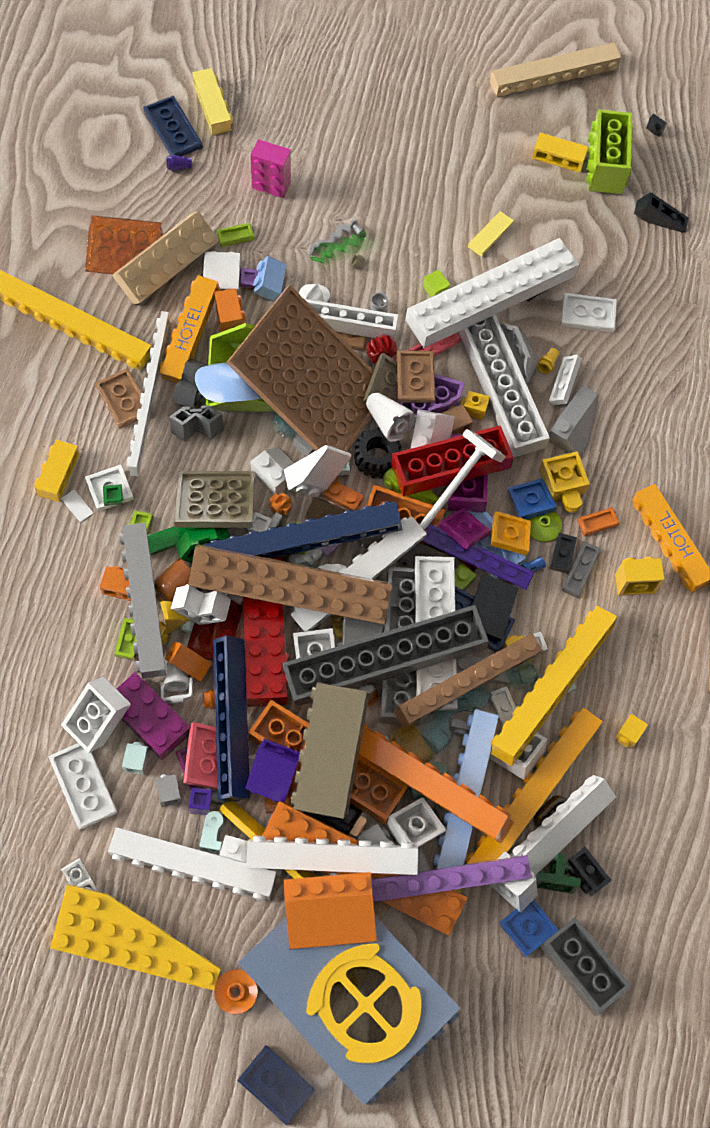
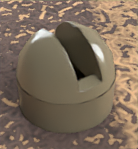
(357, 261)

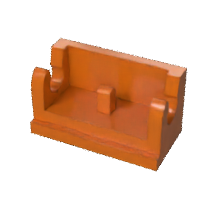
(187, 661)

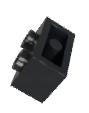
(585, 867)

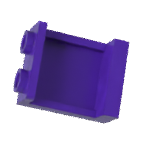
(273, 771)

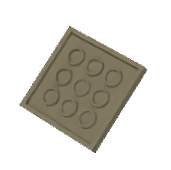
(215, 499)

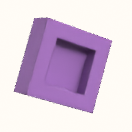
(247, 278)

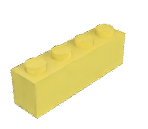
(212, 101)

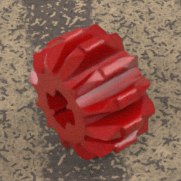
(381, 345)

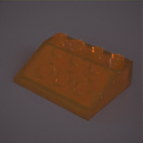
(117, 241)

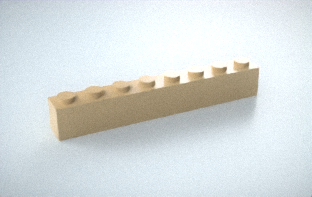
(555, 69)

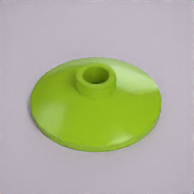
(545, 532)

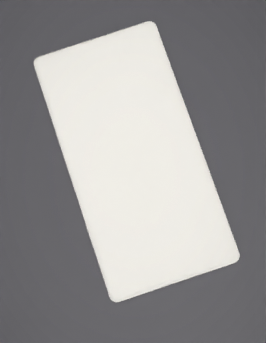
(77, 505)

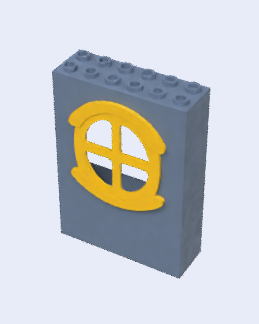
(301, 989)

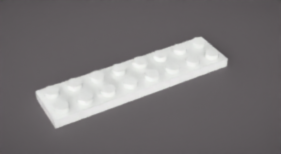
(434, 598)

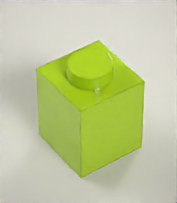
(435, 283)

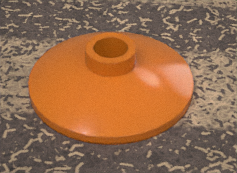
(235, 980)

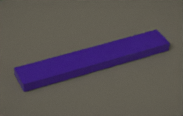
(479, 558)

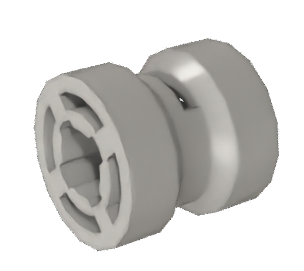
(379, 302)

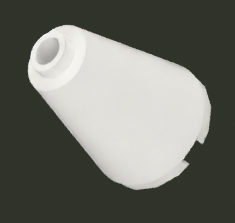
(390, 416)

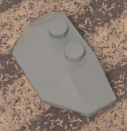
(522, 351)

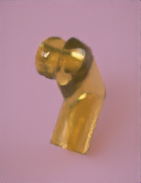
(337, 625)

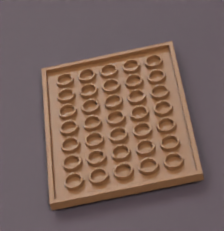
(306, 373)

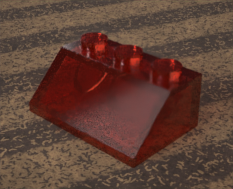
(203, 635)

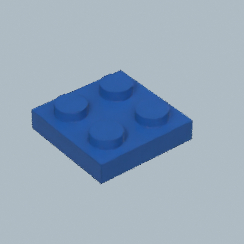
(531, 499)
(528, 928)

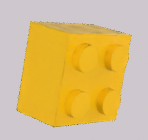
(639, 576)

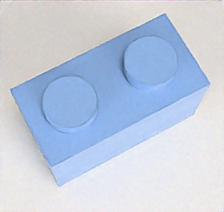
(269, 278)

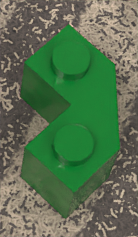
(200, 536)

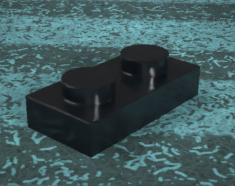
(563, 553)

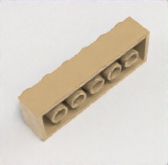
(165, 257)

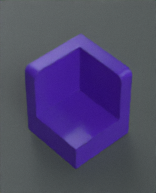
(200, 801)

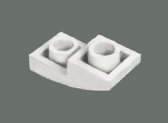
(78, 876)

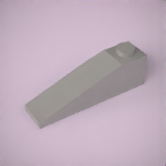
(574, 425)

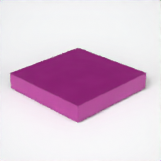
(464, 528)

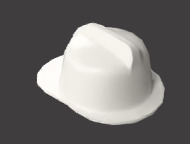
(315, 292)

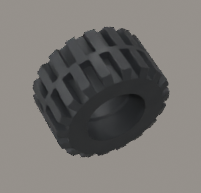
(368, 463)

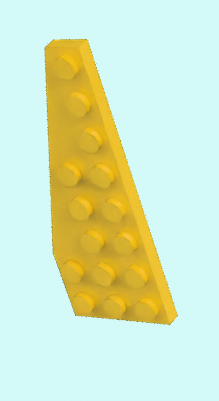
(110, 932)

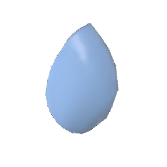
(223, 384)

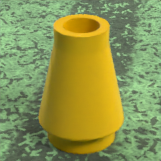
(547, 362)

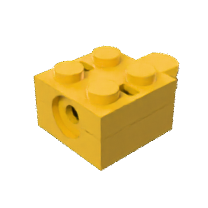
(565, 479)

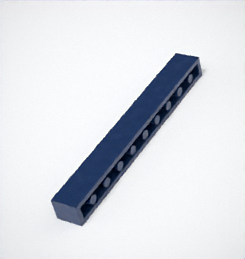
(316, 533)

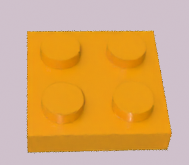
(510, 533)

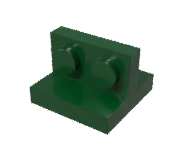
(555, 879)

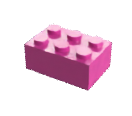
(270, 168)

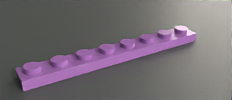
(451, 878)

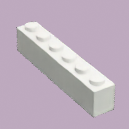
(356, 320)
(565, 823)

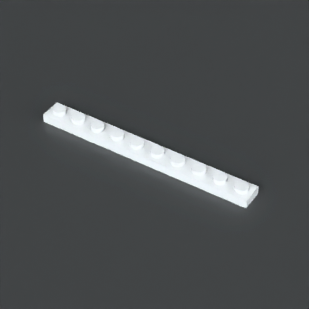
(147, 397)

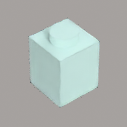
(135, 758)

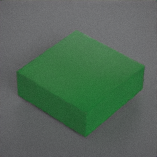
(113, 495)

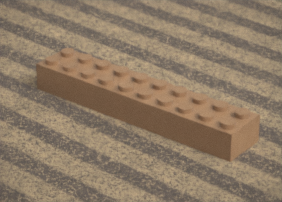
(290, 584)

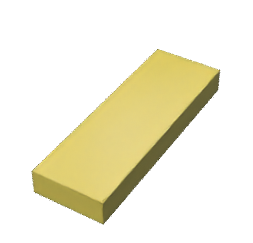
(490, 233)

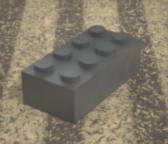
(585, 966)

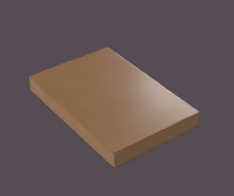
(415, 376)
(121, 397)

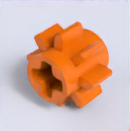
(280, 504)

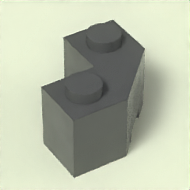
(186, 389)
(188, 421)

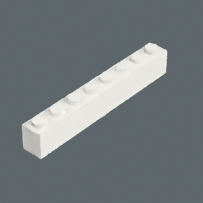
(370, 565)
(331, 856)
(192, 863)

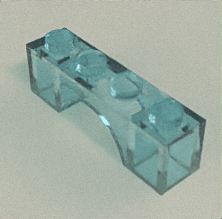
(438, 732)

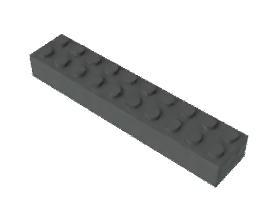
(388, 654)

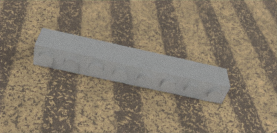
(144, 603)

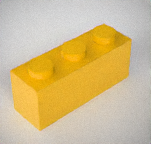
(560, 152)
(57, 470)

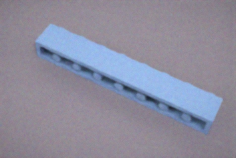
(471, 773)

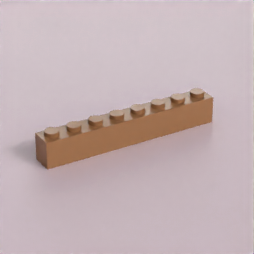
(467, 680)

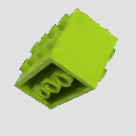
(610, 152)

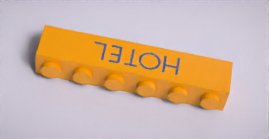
(190, 328)
(672, 538)

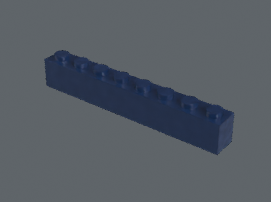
(231, 718)

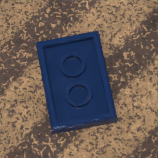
(276, 1085)

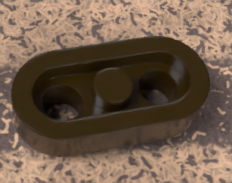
(548, 809)

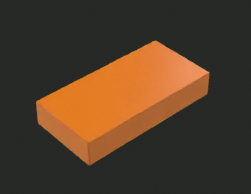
(598, 521)

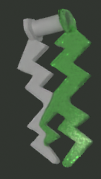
(341, 247)

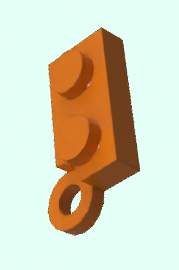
(343, 496)

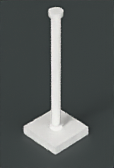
(482, 448)

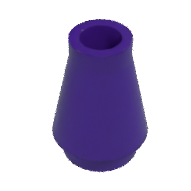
(177, 162)

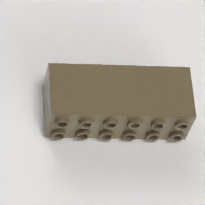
(330, 750)

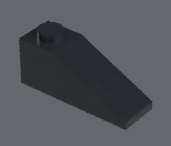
(658, 212)

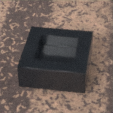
(656, 125)

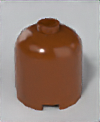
(173, 577)

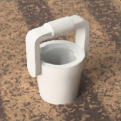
(176, 681)

